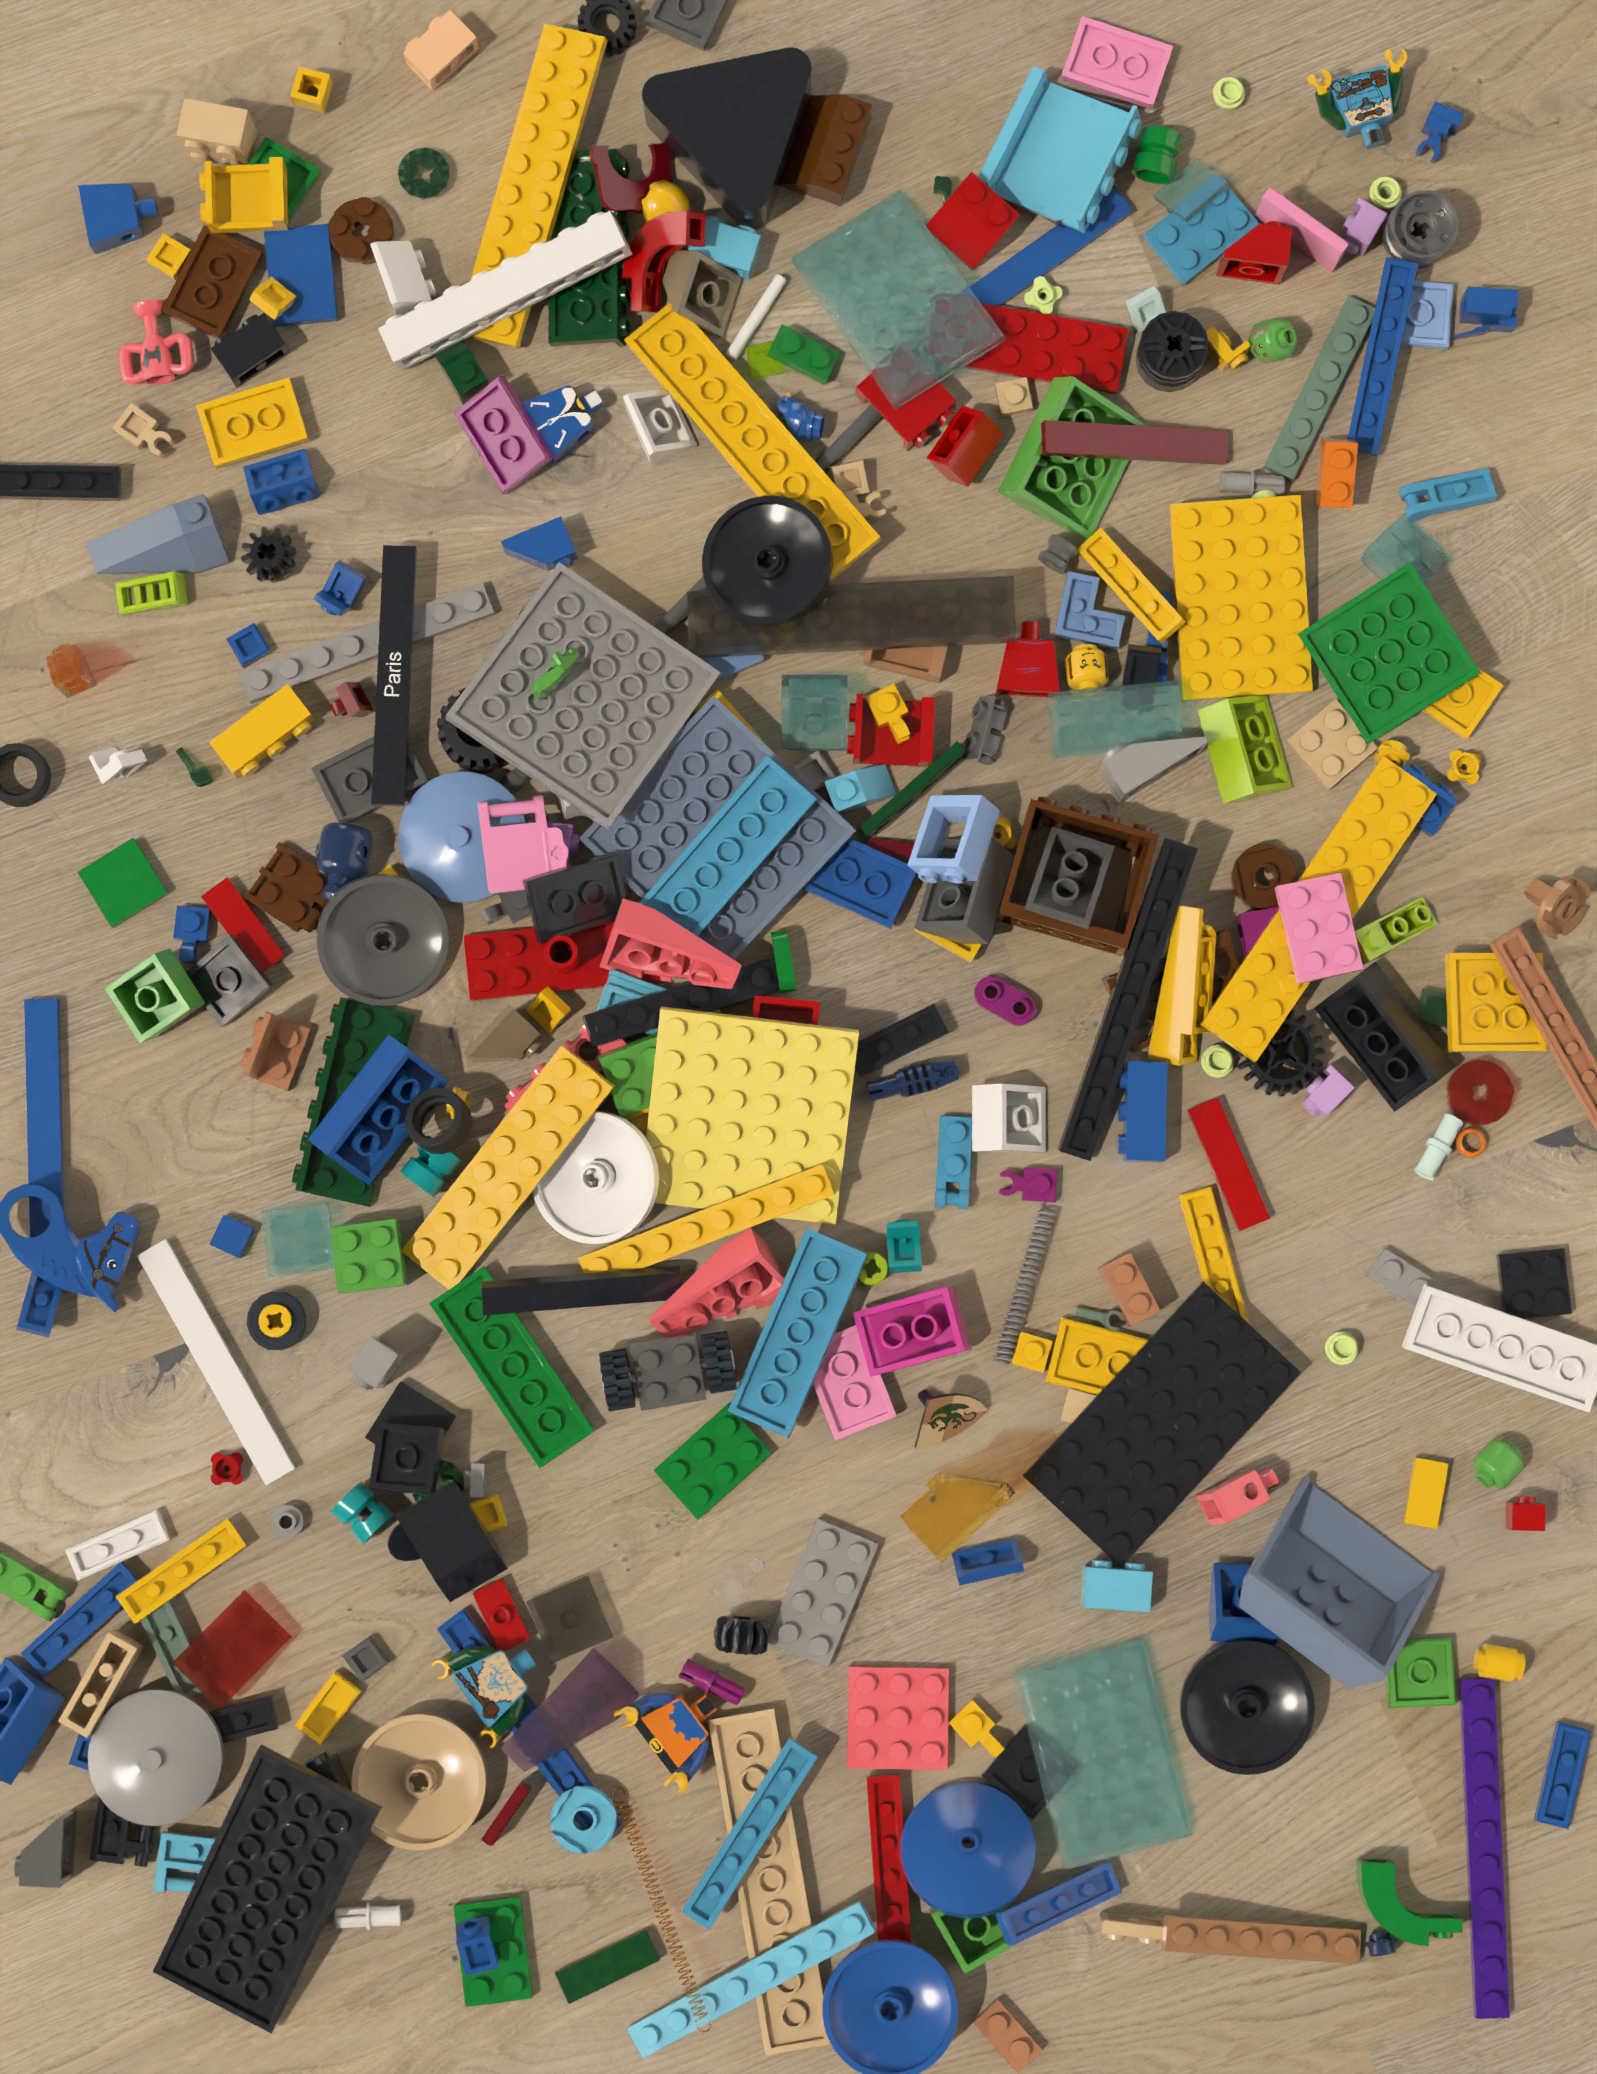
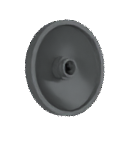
(382, 939)

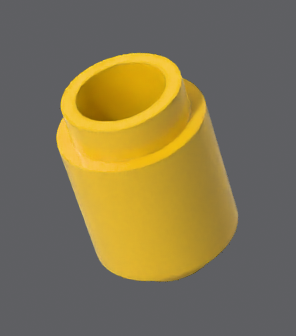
(1499, 1662)

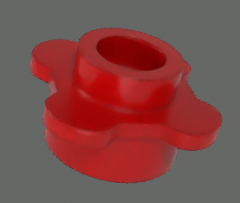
(220, 1475)

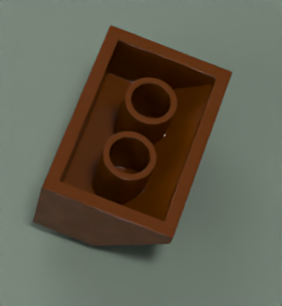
(827, 147)

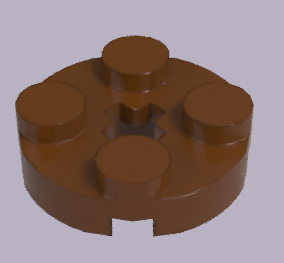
(344, 223)
(1247, 866)

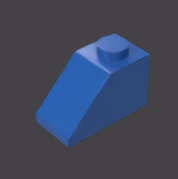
(542, 545)

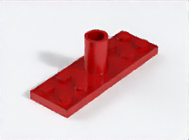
(517, 965)

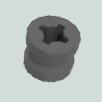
(1058, 554)

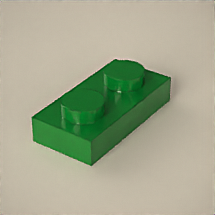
(802, 354)

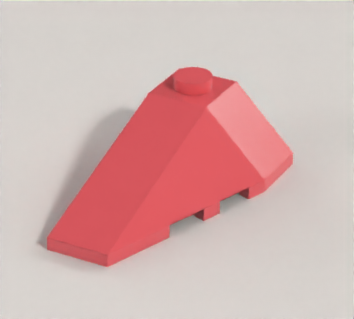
(656, 945)

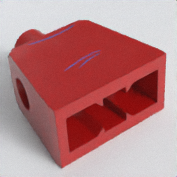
(1028, 665)

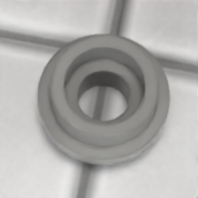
(297, 1521)

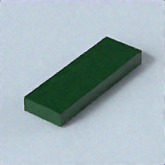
(607, 1966)

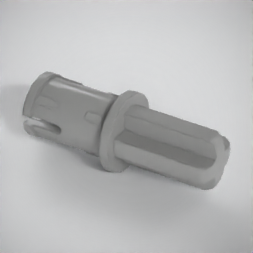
(1251, 483)

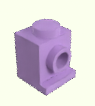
(1362, 226)
(1326, 1092)

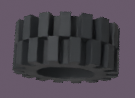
(618, 8)

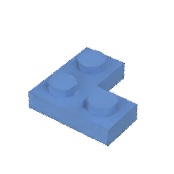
(1080, 621)

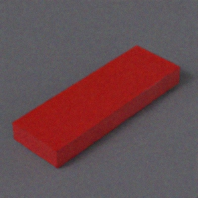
(241, 921)

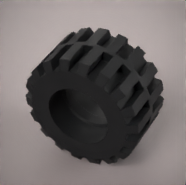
(458, 751)

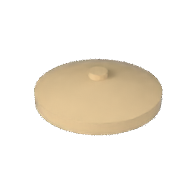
(424, 1778)

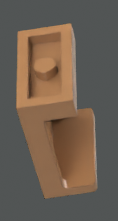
(919, 663)

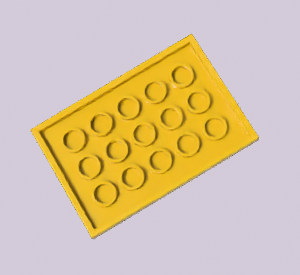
(1240, 597)

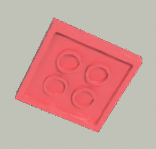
(898, 1718)

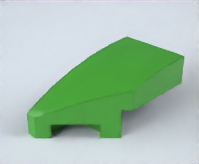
(562, 666)

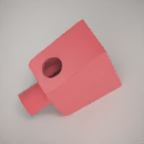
(1227, 1500)

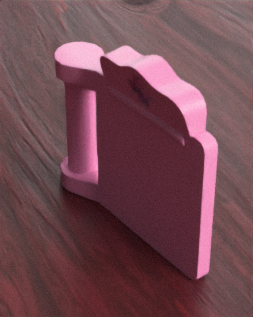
(519, 849)

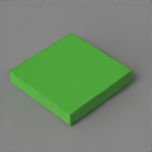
(1422, 1674)

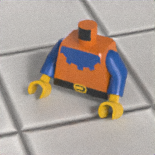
(673, 1731)

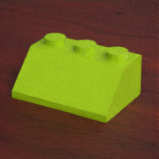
(1244, 748)

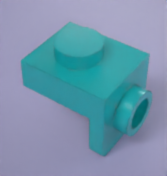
(903, 1246)

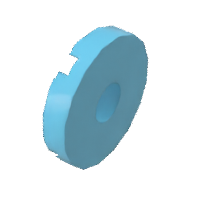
(569, 1834)

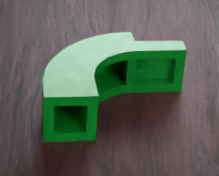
(1379, 1896)

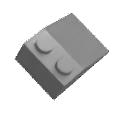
(1141, 764)

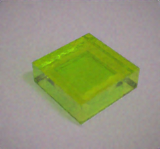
(760, 364)

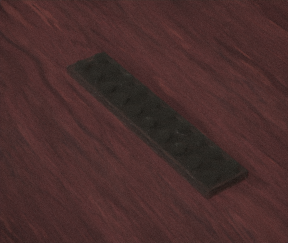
(867, 619)

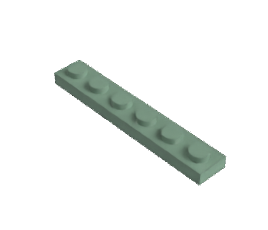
(1320, 388)

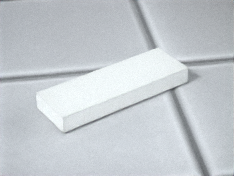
(118, 1544)

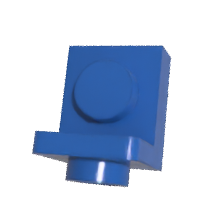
(476, 1945)

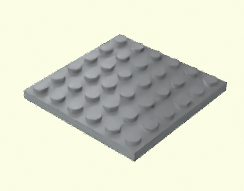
(610, 714)

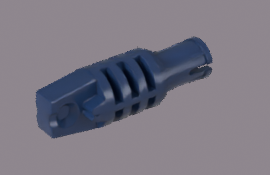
(915, 1079)

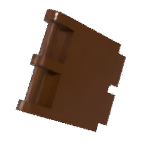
(289, 890)

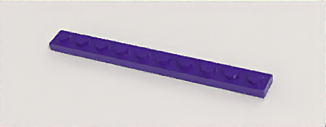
(1484, 1848)

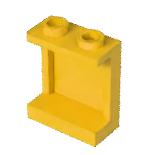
(245, 197)

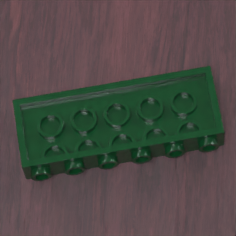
(595, 306)
(354, 1039)

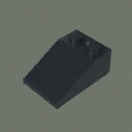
(452, 1541)

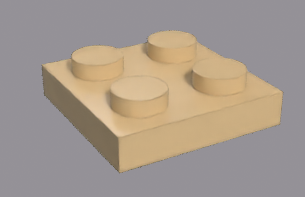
(1330, 745)

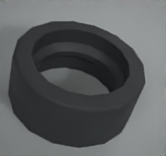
(43, 775)
(423, 1105)

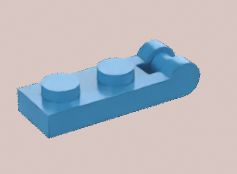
(1448, 494)
(953, 1161)

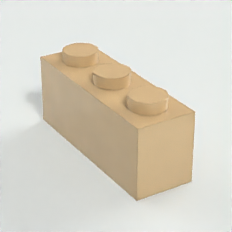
(101, 1682)

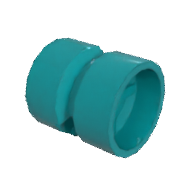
(429, 1169)
(354, 1504)

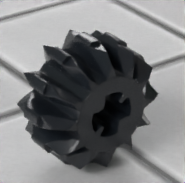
(275, 544)
(742, 1634)

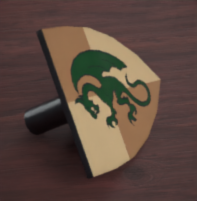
(946, 1416)

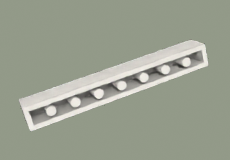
(505, 290)

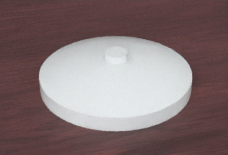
(600, 1182)

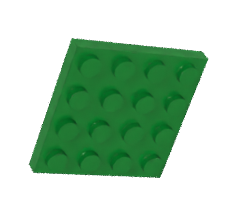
(1389, 653)

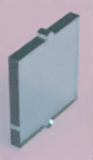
(1191, 190)

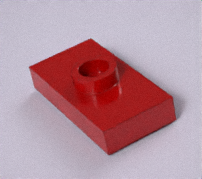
(501, 1615)

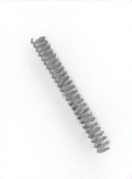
(1016, 1302)

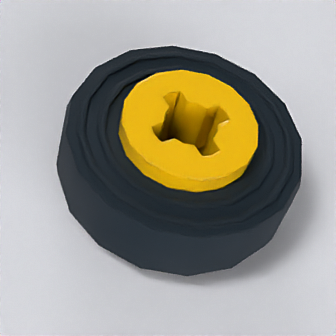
(285, 1328)

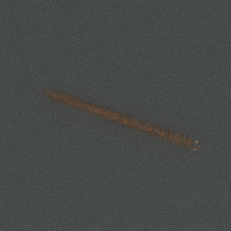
(665, 1910)

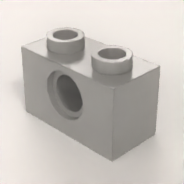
(375, 1363)

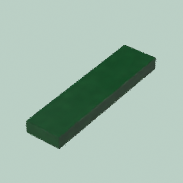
(912, 790)

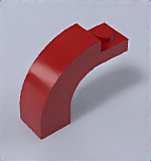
(652, 250)

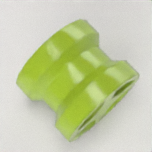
(871, 1270)

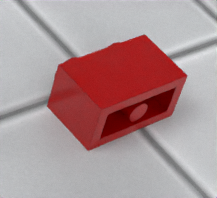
(965, 445)

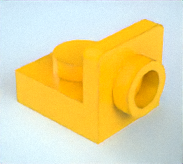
(1221, 352)

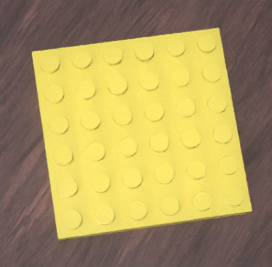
(747, 1106)

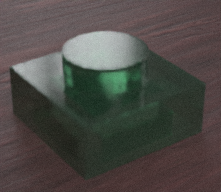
(1432, 1008)

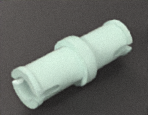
(1438, 1147)

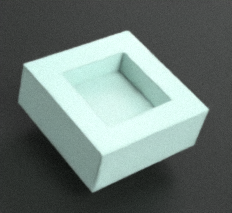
(1145, 307)

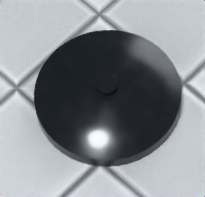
(767, 561)
(1247, 1706)

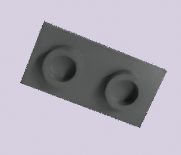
(987, 715)

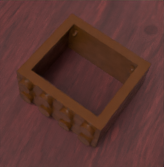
(1106, 829)

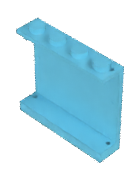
(1059, 152)

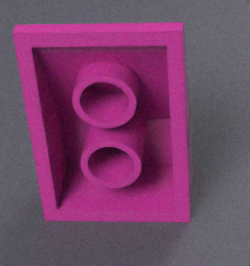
(912, 1330)

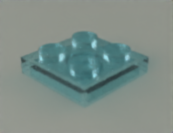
(298, 1239)

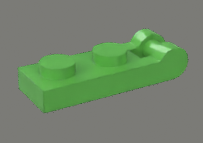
(24, 1585)

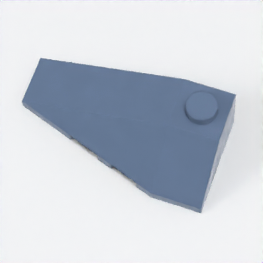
(171, 539)

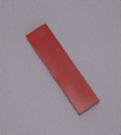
(1228, 1164)

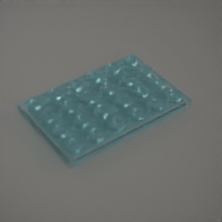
(897, 299)
(1102, 1753)

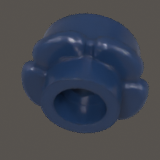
(1381, 1944)

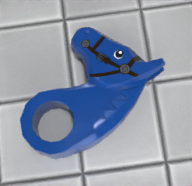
(58, 1256)

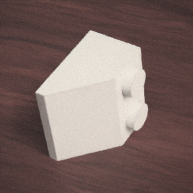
(402, 274)
(1008, 1118)

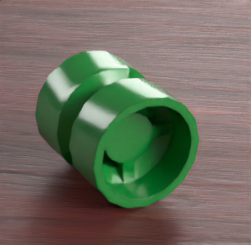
(1156, 160)

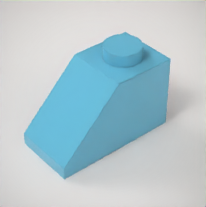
(859, 789)

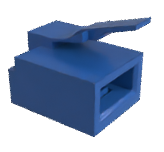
(1490, 308)

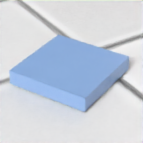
(1429, 316)

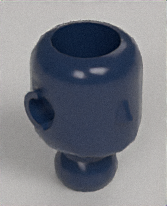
(342, 855)

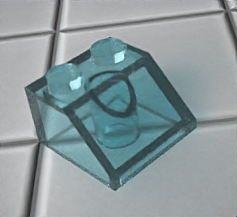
(1403, 544)
(814, 713)

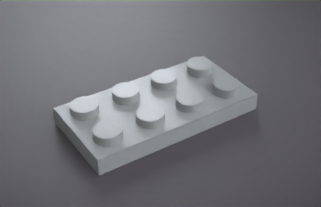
(822, 1592)

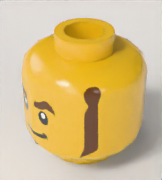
(1086, 667)

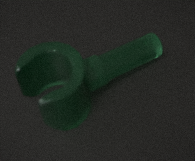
(943, 187)
(201, 775)

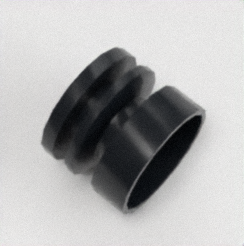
(1175, 369)

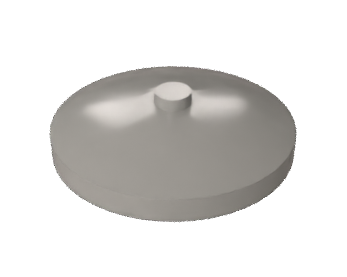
(155, 1757)

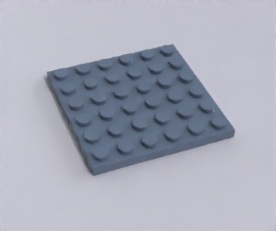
(683, 795)

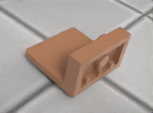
(275, 1051)

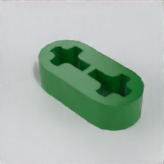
(783, 961)

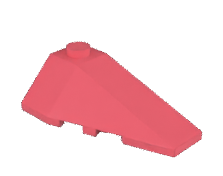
(732, 1279)

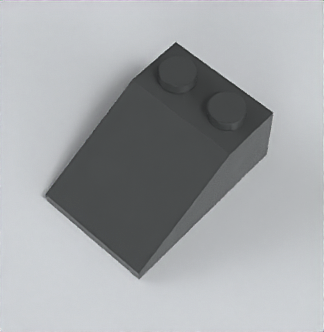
(1069, 877)

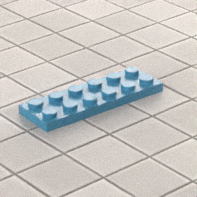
(730, 847)
(798, 1332)

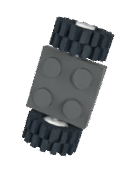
(667, 1371)

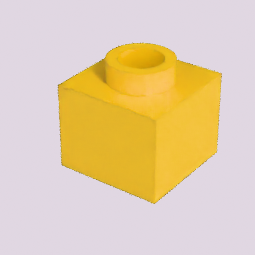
(307, 81)

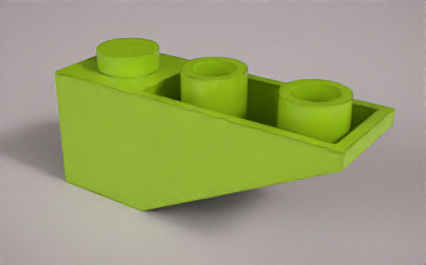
(1394, 929)

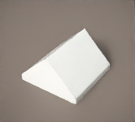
(659, 424)

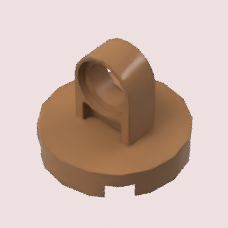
(1559, 905)

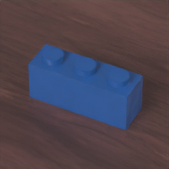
(1143, 1112)

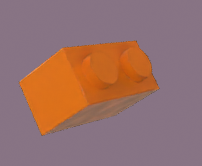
(1336, 473)

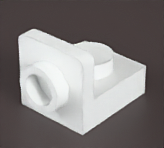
(116, 765)

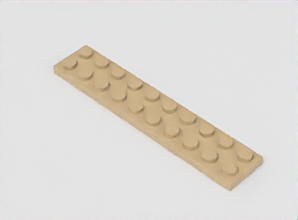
(773, 1886)

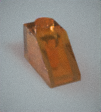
(70, 670)

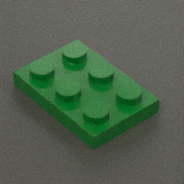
(712, 1462)
(508, 1934)

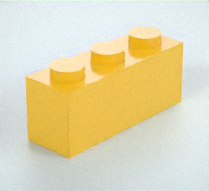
(262, 732)

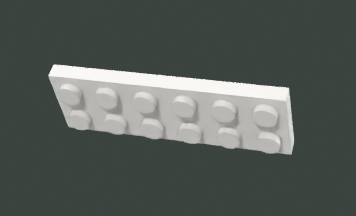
(1504, 1348)

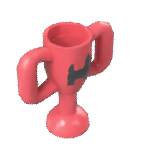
(154, 352)

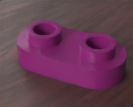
(1003, 1003)

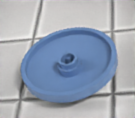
(443, 834)

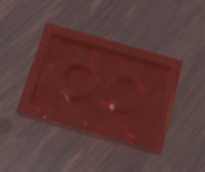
(231, 1649)

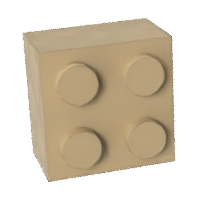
(216, 133)

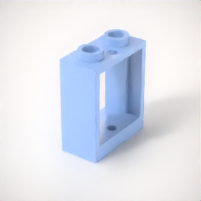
(980, 823)

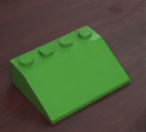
(1065, 488)

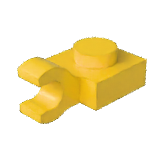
(889, 709)
(974, 1726)

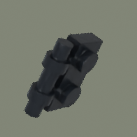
(112, 1839)

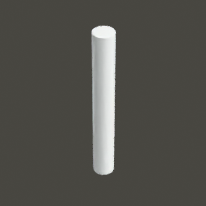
(755, 317)

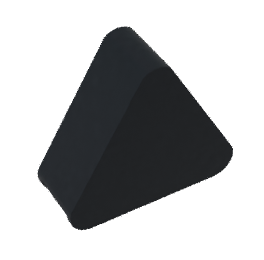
(733, 125)

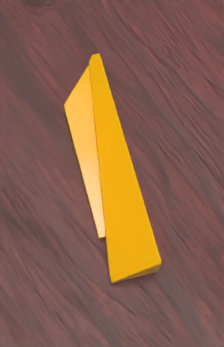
(1184, 989)

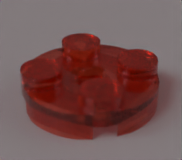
(1498, 1092)

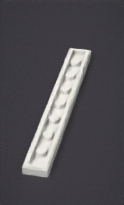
(216, 1362)

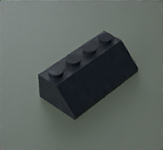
(1385, 1037)

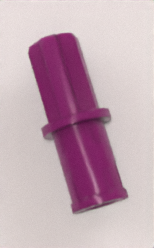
(711, 1682)

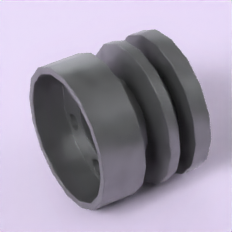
(1424, 212)

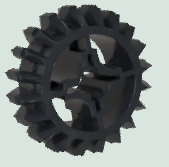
(1293, 1060)

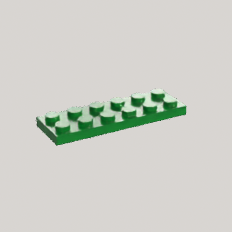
(513, 1371)

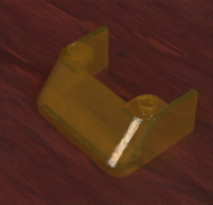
(955, 1509)

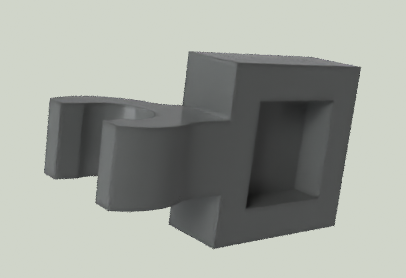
(512, 904)

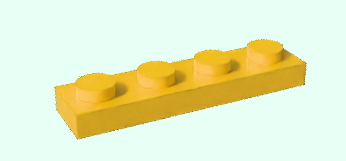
(1131, 585)
(181, 1571)

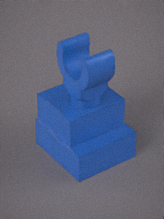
(1437, 125)

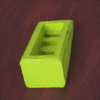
(177, 588)

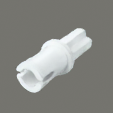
(368, 1916)

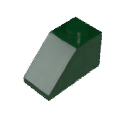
(462, 371)

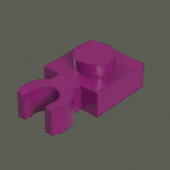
(1036, 1184)

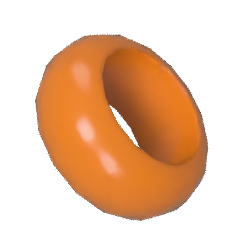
(1482, 1145)

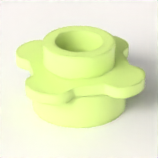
(1044, 305)

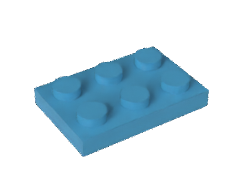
(1196, 245)

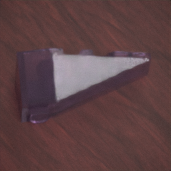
(572, 1711)

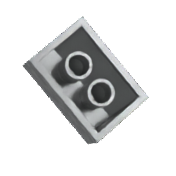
(967, 909)

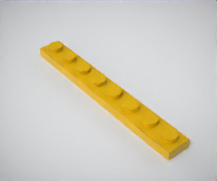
(712, 1223)

